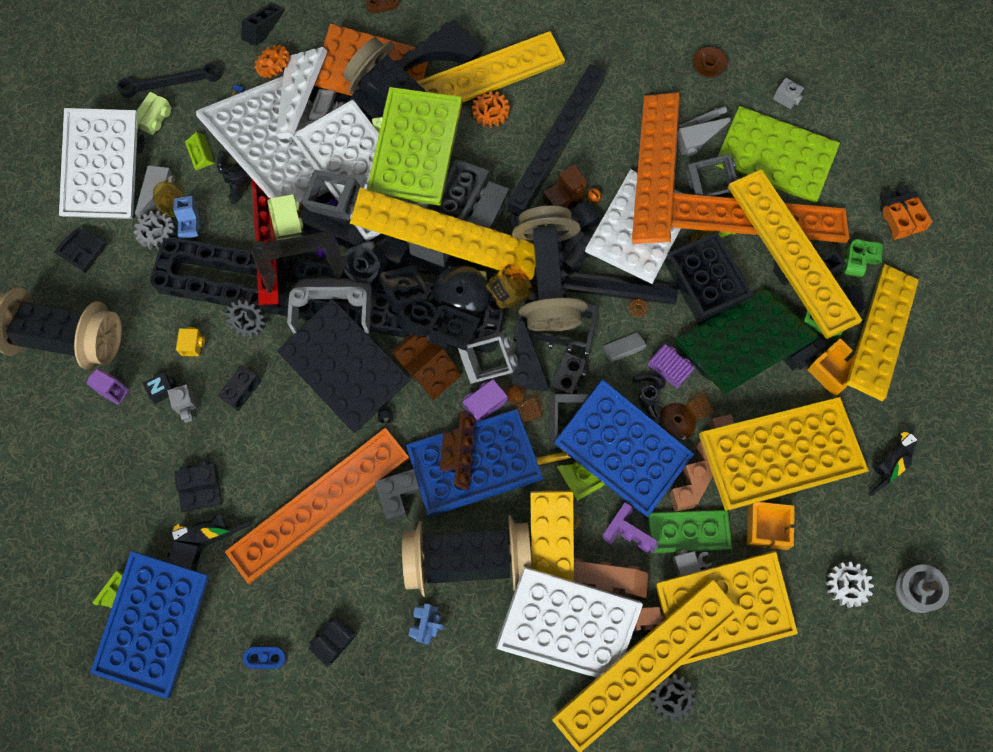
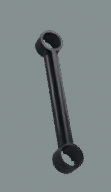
(169, 80)

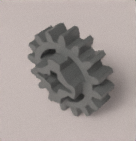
(245, 317)
(676, 708)

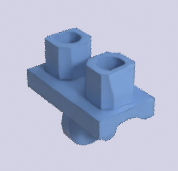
(428, 625)

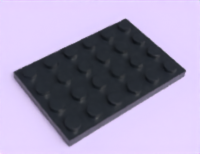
(343, 366)

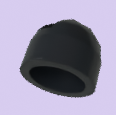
(385, 413)

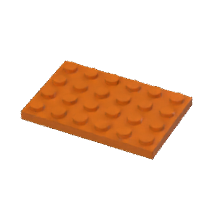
(341, 47)

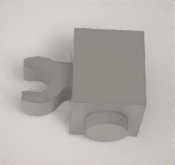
(182, 401)
(688, 563)

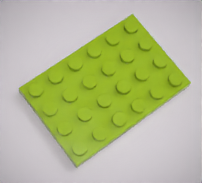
(415, 145)
(788, 155)

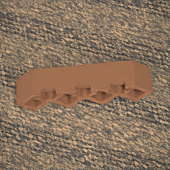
(697, 474)
(617, 580)

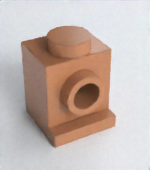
(649, 618)

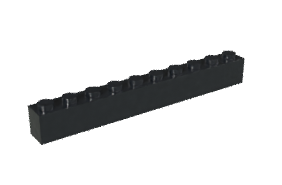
(556, 141)

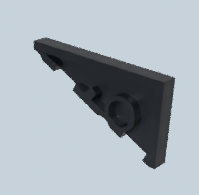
(529, 372)

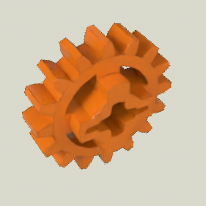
(272, 61)
(490, 106)

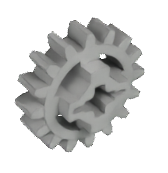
(154, 229)

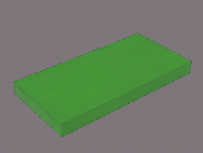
(690, 531)

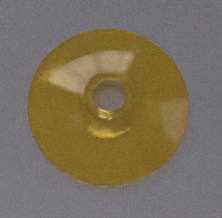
(164, 197)

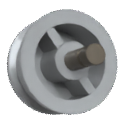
(922, 588)

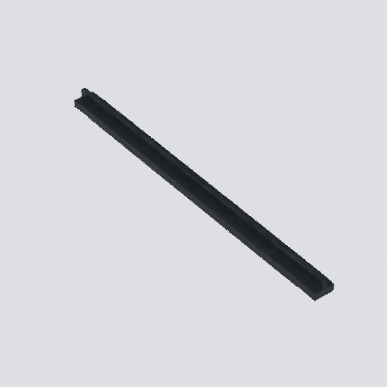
(572, 281)

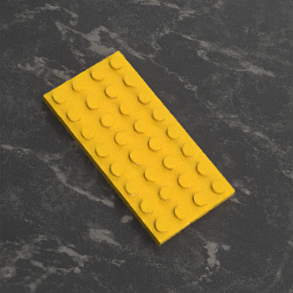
(782, 453)

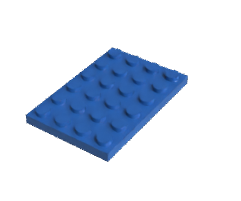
(623, 448)
(499, 464)
(150, 624)

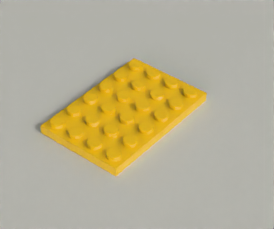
(756, 591)

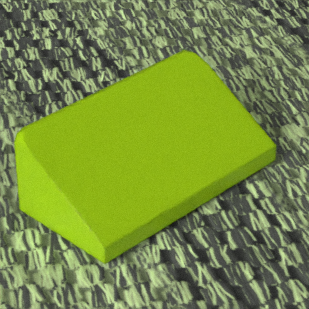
(199, 151)

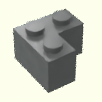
(391, 492)

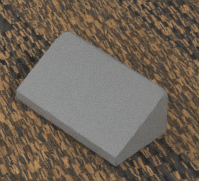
(624, 347)

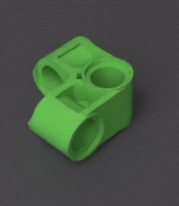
(867, 253)

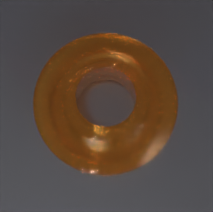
(635, 312)
(515, 395)

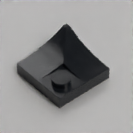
(80, 248)

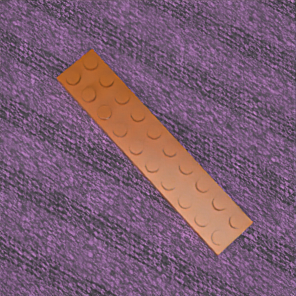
(656, 169)
(726, 215)
(316, 506)

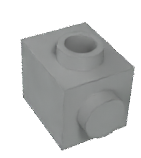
(789, 93)

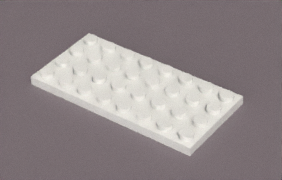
(344, 146)

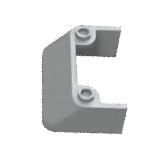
(357, 294)

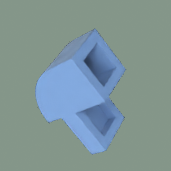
(187, 217)

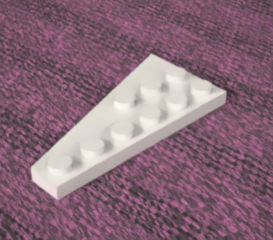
(296, 88)

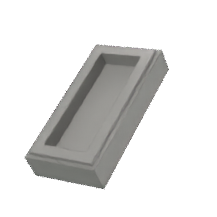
(322, 104)

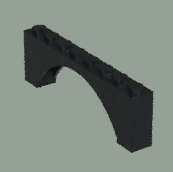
(447, 44)

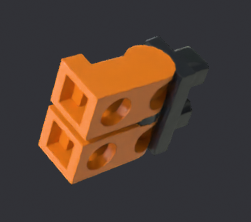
(904, 213)

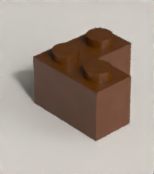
(568, 190)

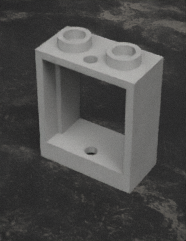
(472, 366)

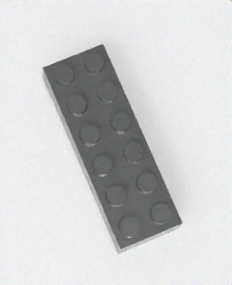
(459, 196)

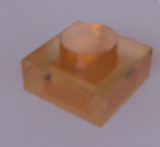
(699, 408)
(528, 410)

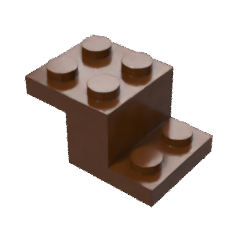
(426, 364)

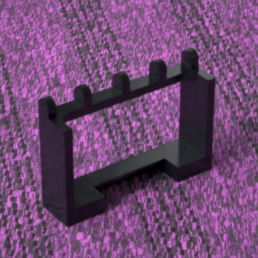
(590, 313)

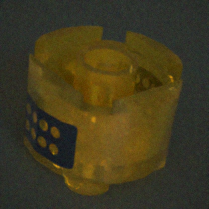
(509, 287)

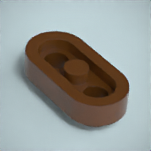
(381, 5)

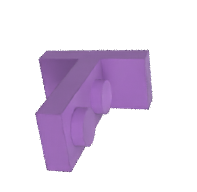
(628, 531)

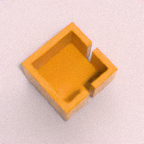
(832, 368)
(767, 526)

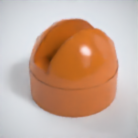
(592, 197)

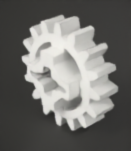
(856, 590)

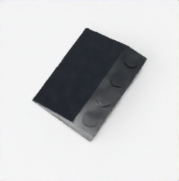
(707, 277)

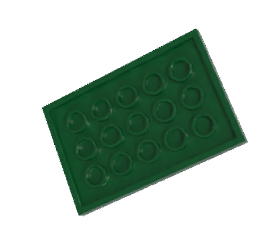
(746, 340)

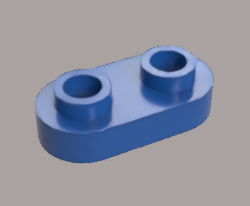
(265, 658)

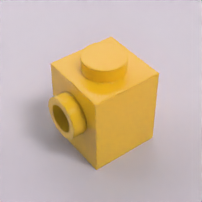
(190, 342)

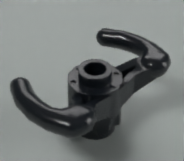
(233, 176)
(649, 394)

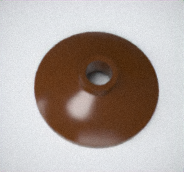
(711, 56)
(678, 430)

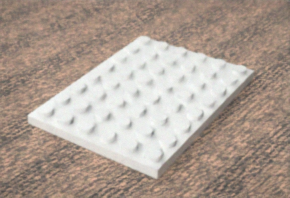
(248, 132)

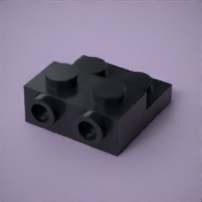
(198, 486)

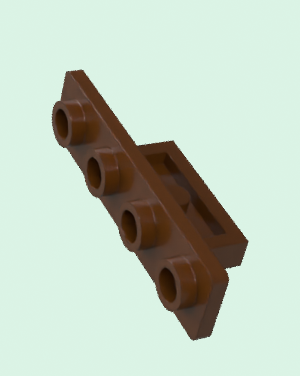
(458, 449)

